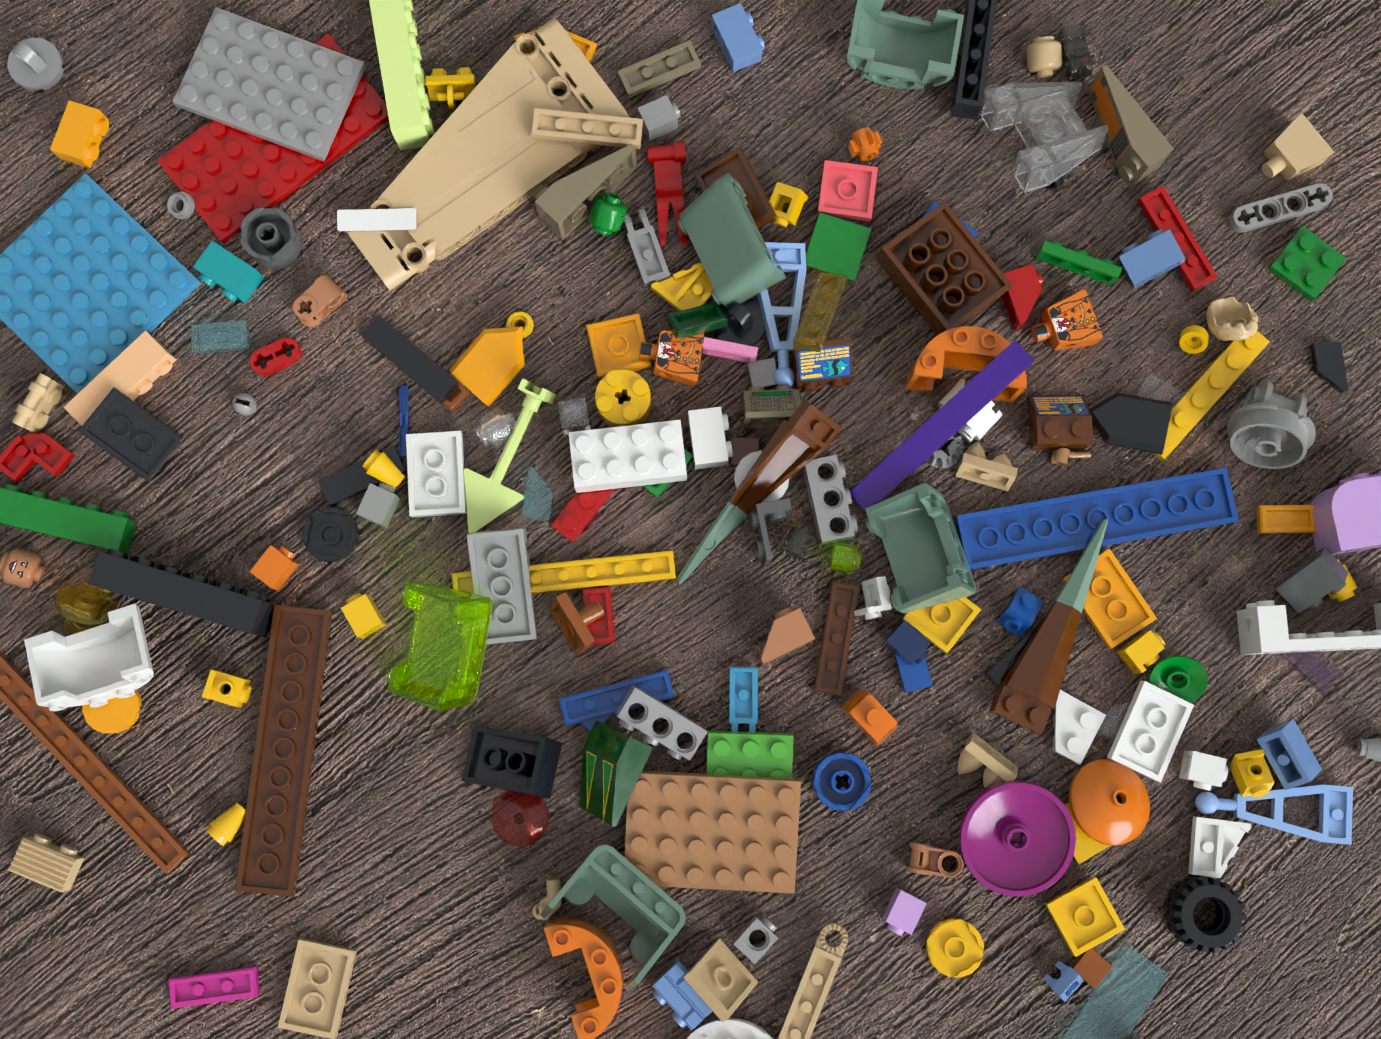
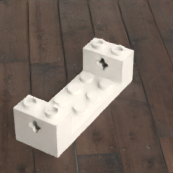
(1265, 631)

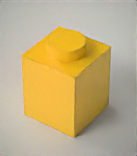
(363, 615)

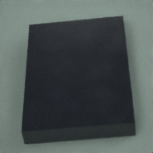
(131, 434)

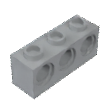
(821, 511)
(654, 709)

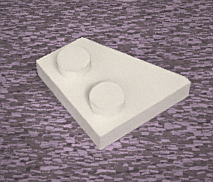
(1074, 727)
(1213, 845)

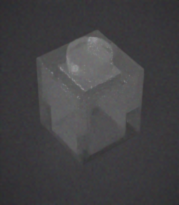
(574, 415)

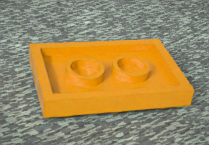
(1114, 602)

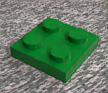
(1306, 263)

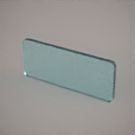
(1119, 998)

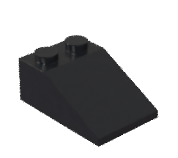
(512, 761)

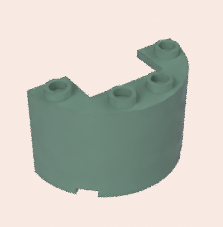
(902, 48)

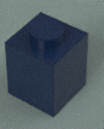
(907, 643)

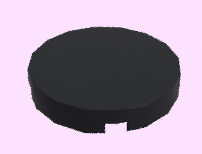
(331, 535)

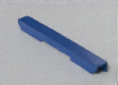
(404, 418)

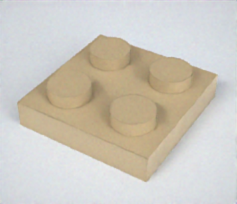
(720, 980)

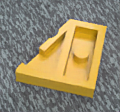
(685, 288)

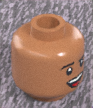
(21, 568)

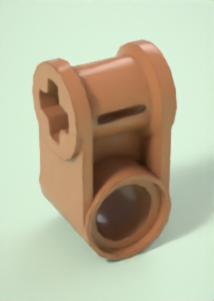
(320, 299)
(931, 860)

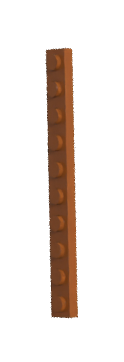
(90, 770)

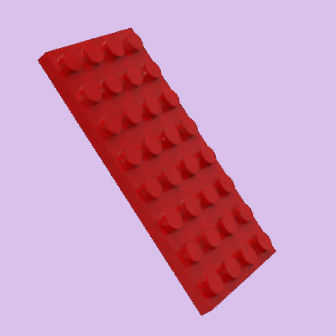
(240, 172)

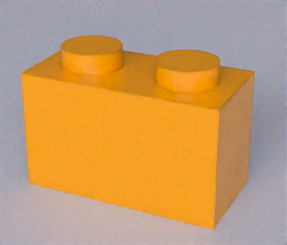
(80, 134)

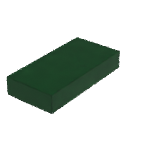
(696, 320)

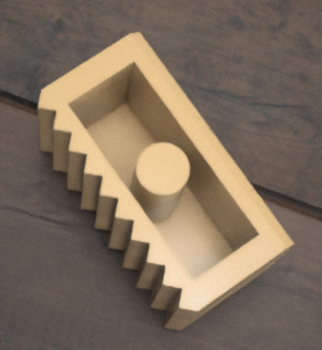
(47, 863)

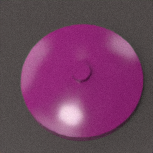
(1017, 838)

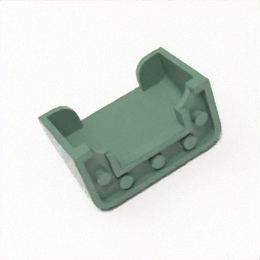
(729, 243)
(921, 549)

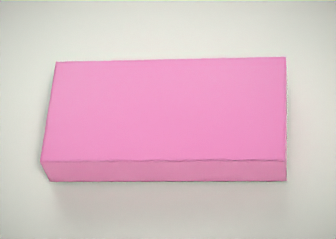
(729, 350)

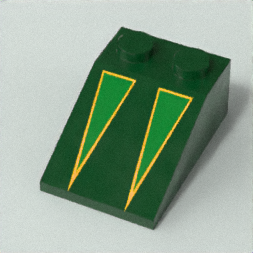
(610, 771)

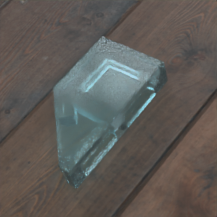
(537, 498)

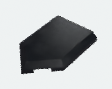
(1133, 422)

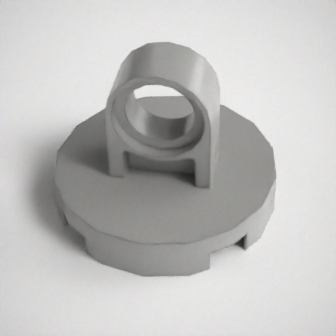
(35, 64)

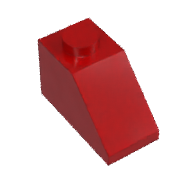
(1023, 294)

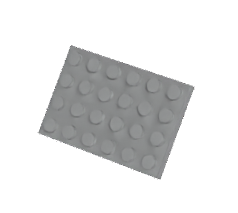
(269, 84)

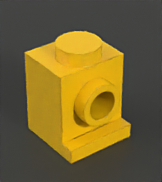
(787, 196)
(1142, 651)
(216, 685)
(1242, 769)

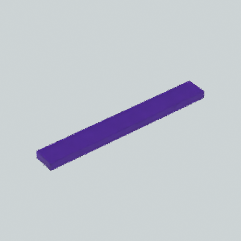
(942, 425)

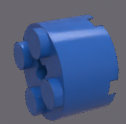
(857, 781)

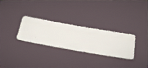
(376, 219)

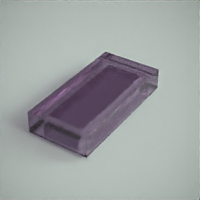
(1315, 669)

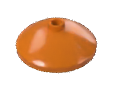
(1097, 809)

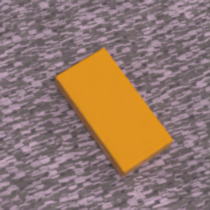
(1285, 519)

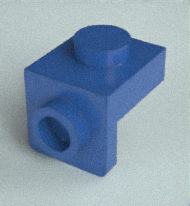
(1020, 611)

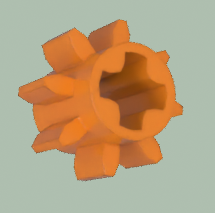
(865, 144)

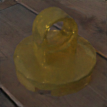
(83, 605)

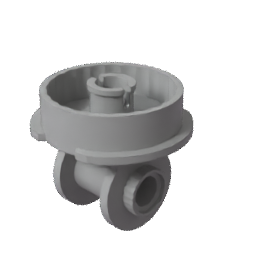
(1271, 428)

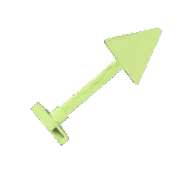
(487, 496)

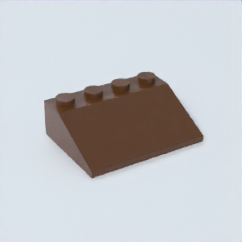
(943, 270)

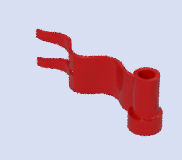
(668, 184)

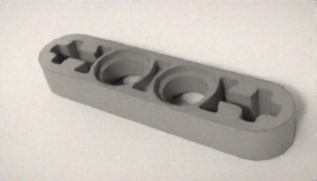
(1281, 210)

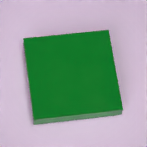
(837, 246)

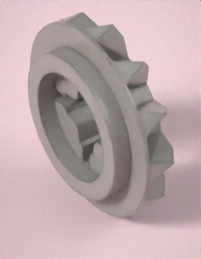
(954, 451)

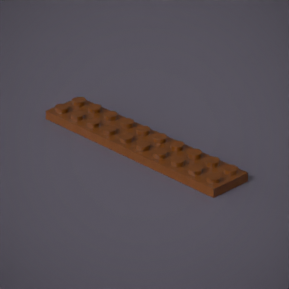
(284, 751)

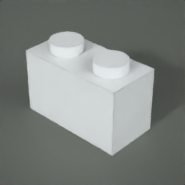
(708, 437)

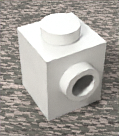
(1203, 769)

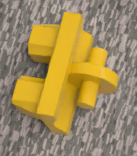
(450, 87)

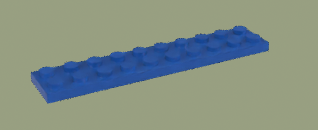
(1070, 521)

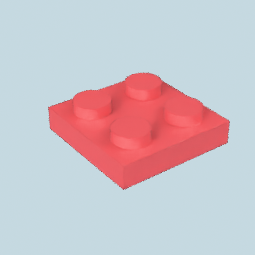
(847, 190)

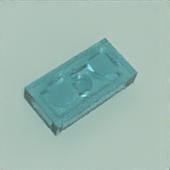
(220, 337)

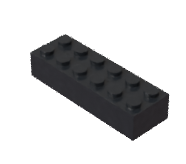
(175, 591)

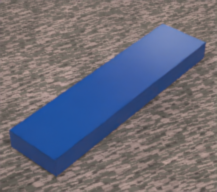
(607, 699)

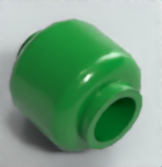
(607, 213)

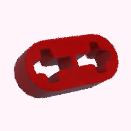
(278, 362)

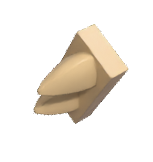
(992, 473)
(979, 753)

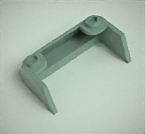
(632, 898)

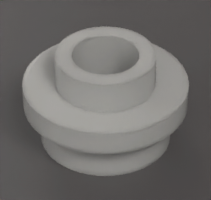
(174, 205)

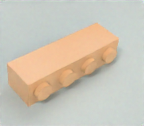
(129, 372)

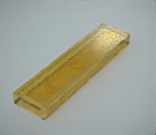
(819, 312)

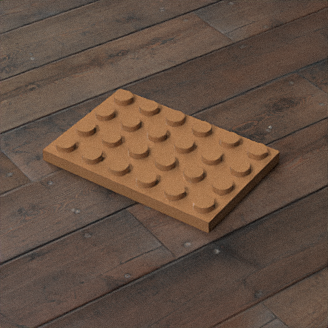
(714, 831)

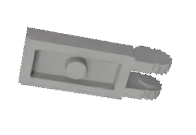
(646, 250)

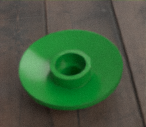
(1189, 685)

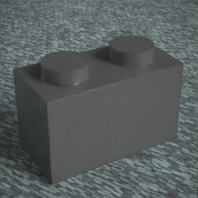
(1312, 581)

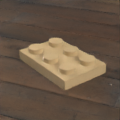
(317, 988)

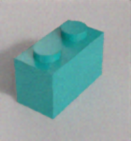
(228, 272)

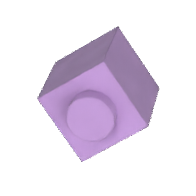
(903, 912)

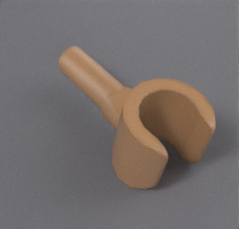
(1061, 456)

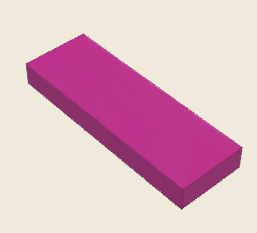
(214, 987)

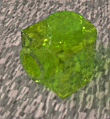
(844, 558)

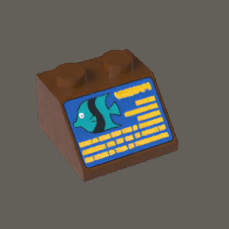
(826, 368)
(1059, 422)

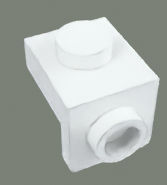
(876, 598)

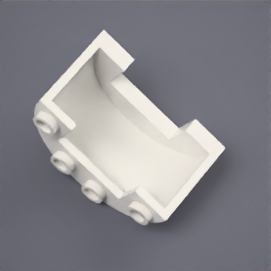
(91, 663)

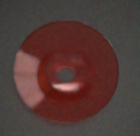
(535, 821)

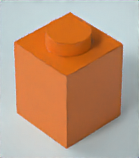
(275, 567)

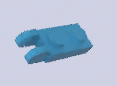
(743, 697)

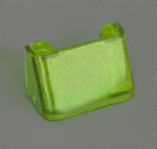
(443, 647)

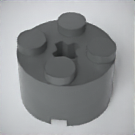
(267, 223)

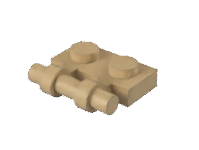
(38, 403)

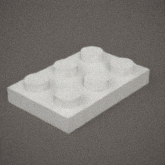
(435, 474)
(1150, 731)

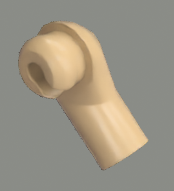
(553, 888)

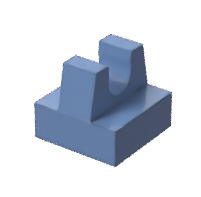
(1066, 983)

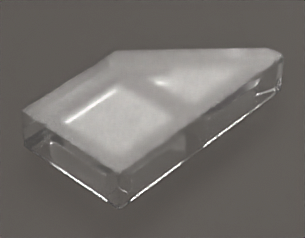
(1113, 720)

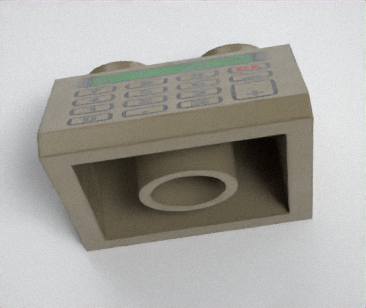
(768, 407)

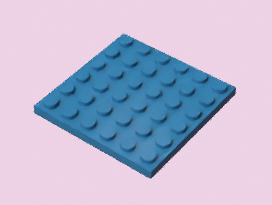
(87, 283)

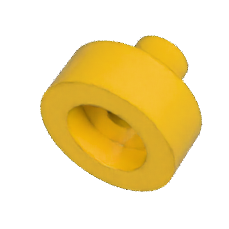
(1194, 339)

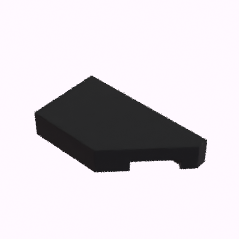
(1329, 364)

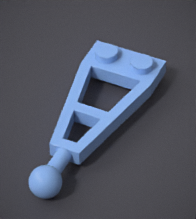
(791, 259)
(1334, 811)

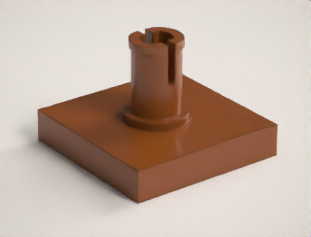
(574, 622)

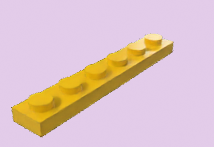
(1210, 388)

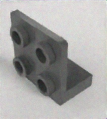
(773, 513)

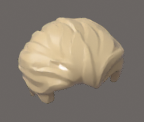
(1231, 319)

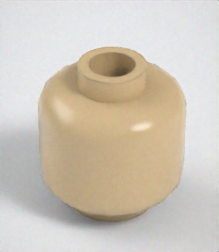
(1044, 56)

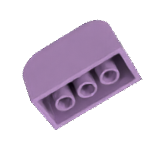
(1349, 515)

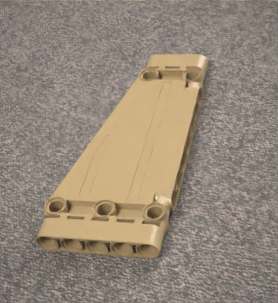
(485, 154)

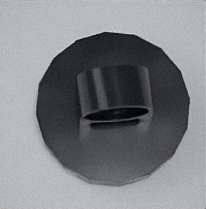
(744, 323)

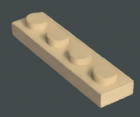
(586, 128)

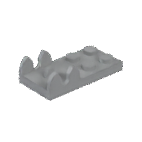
(502, 573)

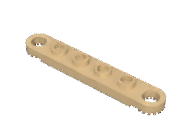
(814, 985)

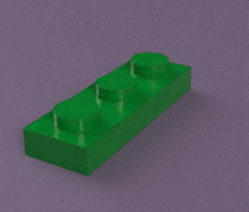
(1078, 262)

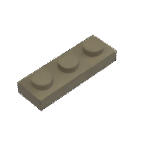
(659, 69)

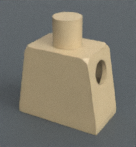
(1296, 150)

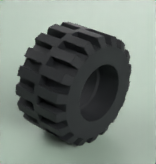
(1227, 920)

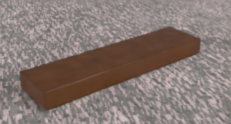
(836, 638)

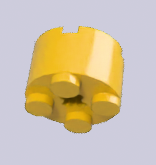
(619, 384)

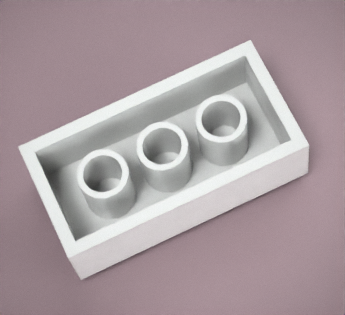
(627, 456)

